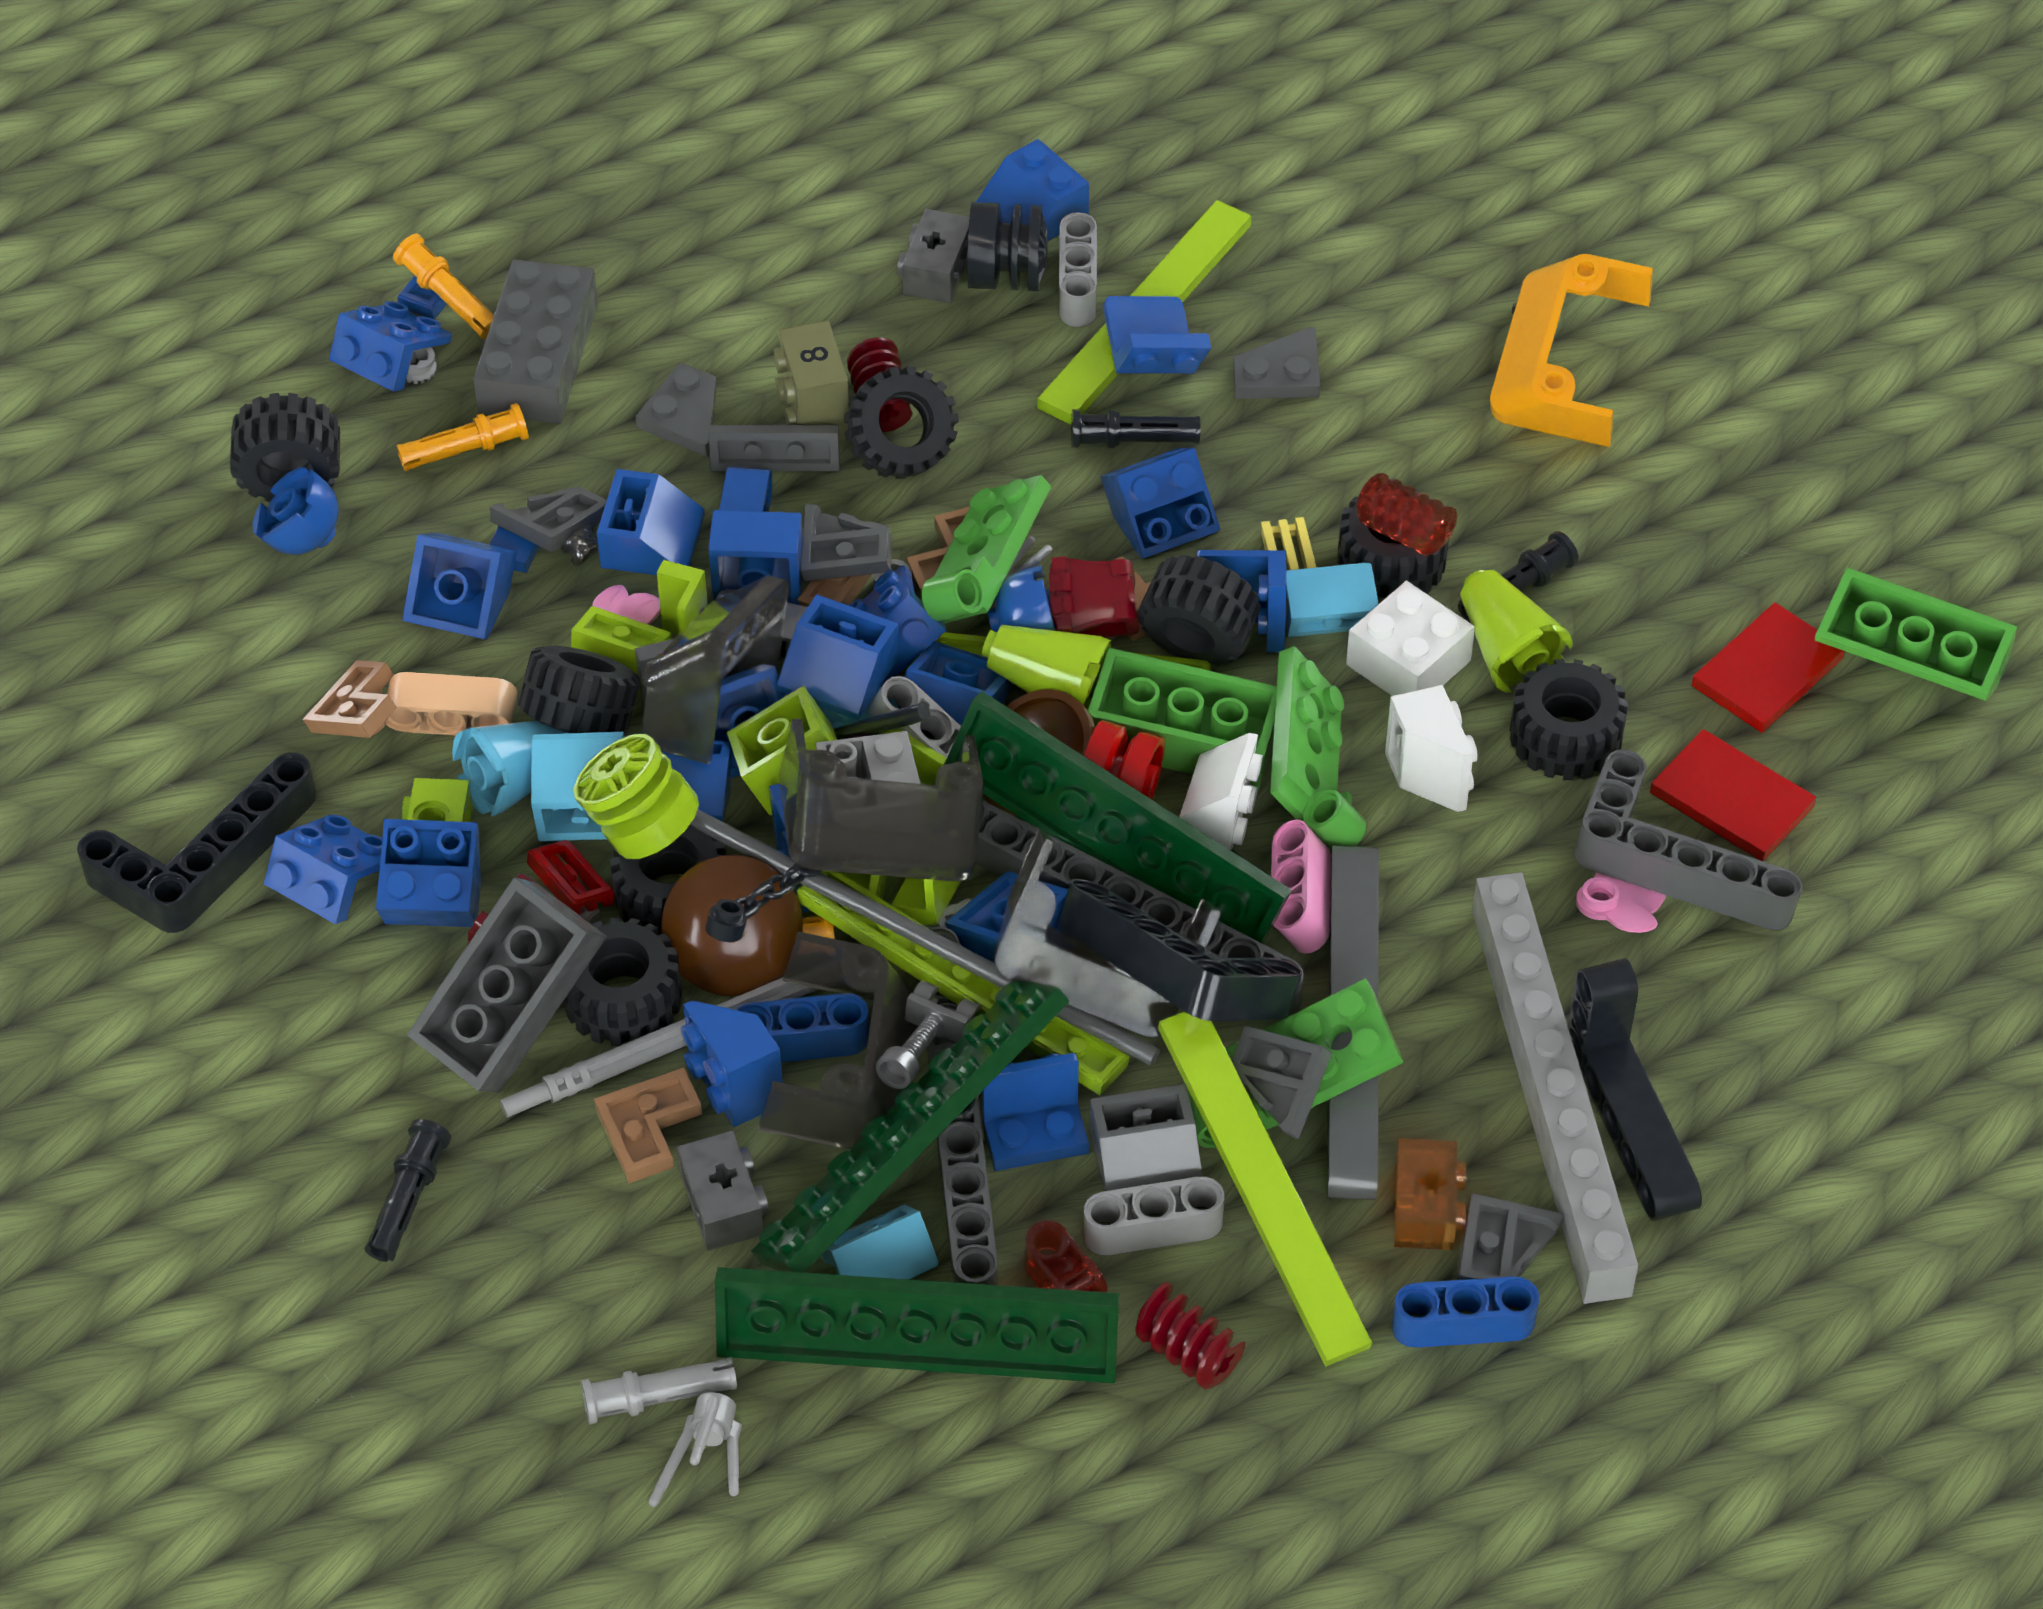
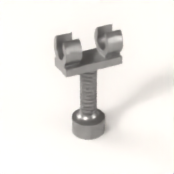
(899, 1064)

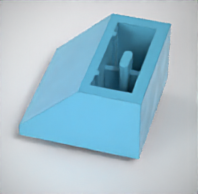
(554, 770)

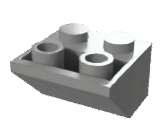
(876, 757)

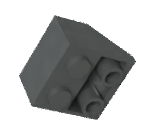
(1144, 1137)

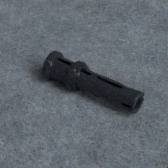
(1113, 428)
(1538, 565)
(413, 1171)

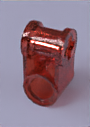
(1064, 1269)

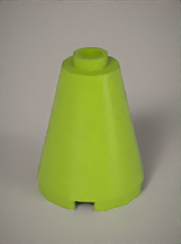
(1510, 628)
(1047, 659)

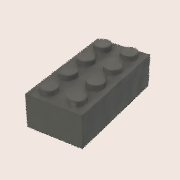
(536, 340)
(506, 985)

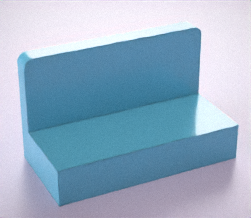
(1328, 598)
(884, 1247)

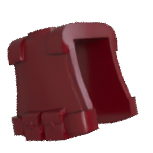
(1093, 597)

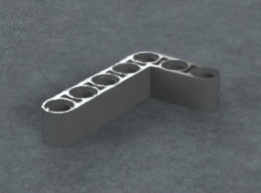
(1673, 862)

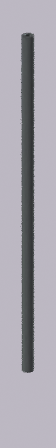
(915, 932)

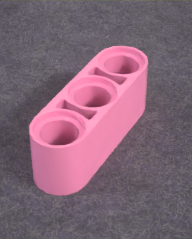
(1305, 867)

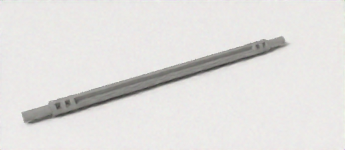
(648, 1047)

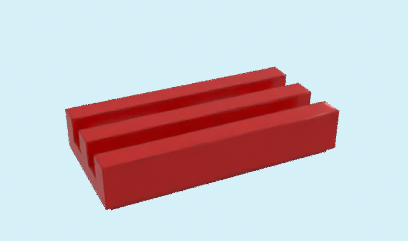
(563, 880)

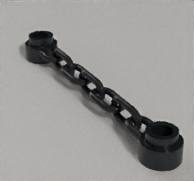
(727, 918)

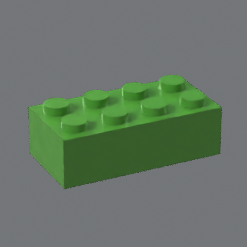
(1183, 705)

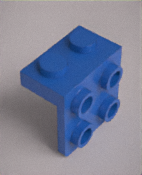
(1152, 335)
(381, 342)
(896, 601)
(322, 864)

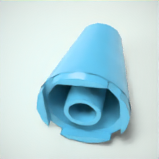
(498, 762)

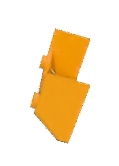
(1541, 394)

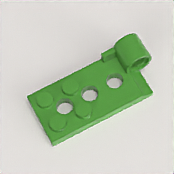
(983, 549)
(1308, 752)
(1366, 1056)

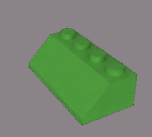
(1917, 634)

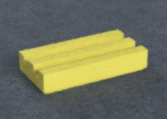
(1285, 532)

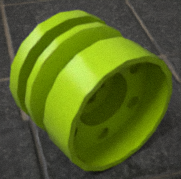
(636, 796)

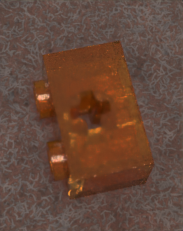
(1427, 1194)

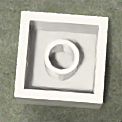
(1409, 642)

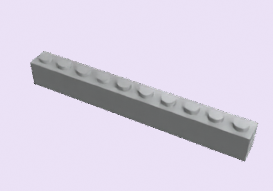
(1554, 1090)

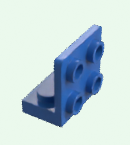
(1267, 575)
(1034, 1113)

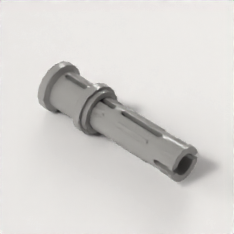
(635, 1392)

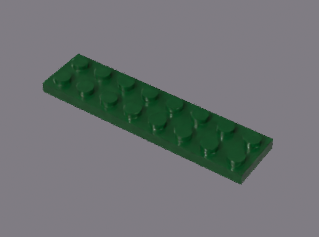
(1112, 821)
(909, 1127)
(916, 1325)

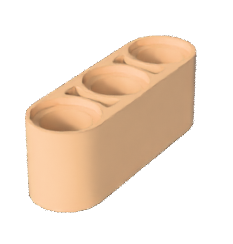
(449, 702)

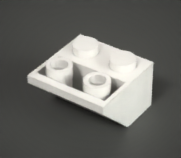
(1430, 747)
(1223, 791)

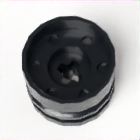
(1005, 246)

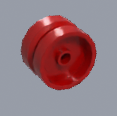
(1135, 763)

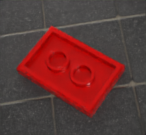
(1767, 668)
(1733, 795)

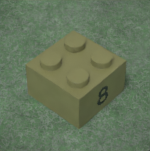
(811, 377)

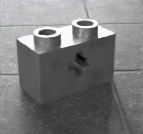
(935, 256)
(721, 1190)

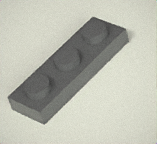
(775, 447)

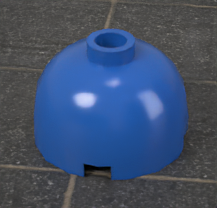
(299, 515)
(1023, 602)

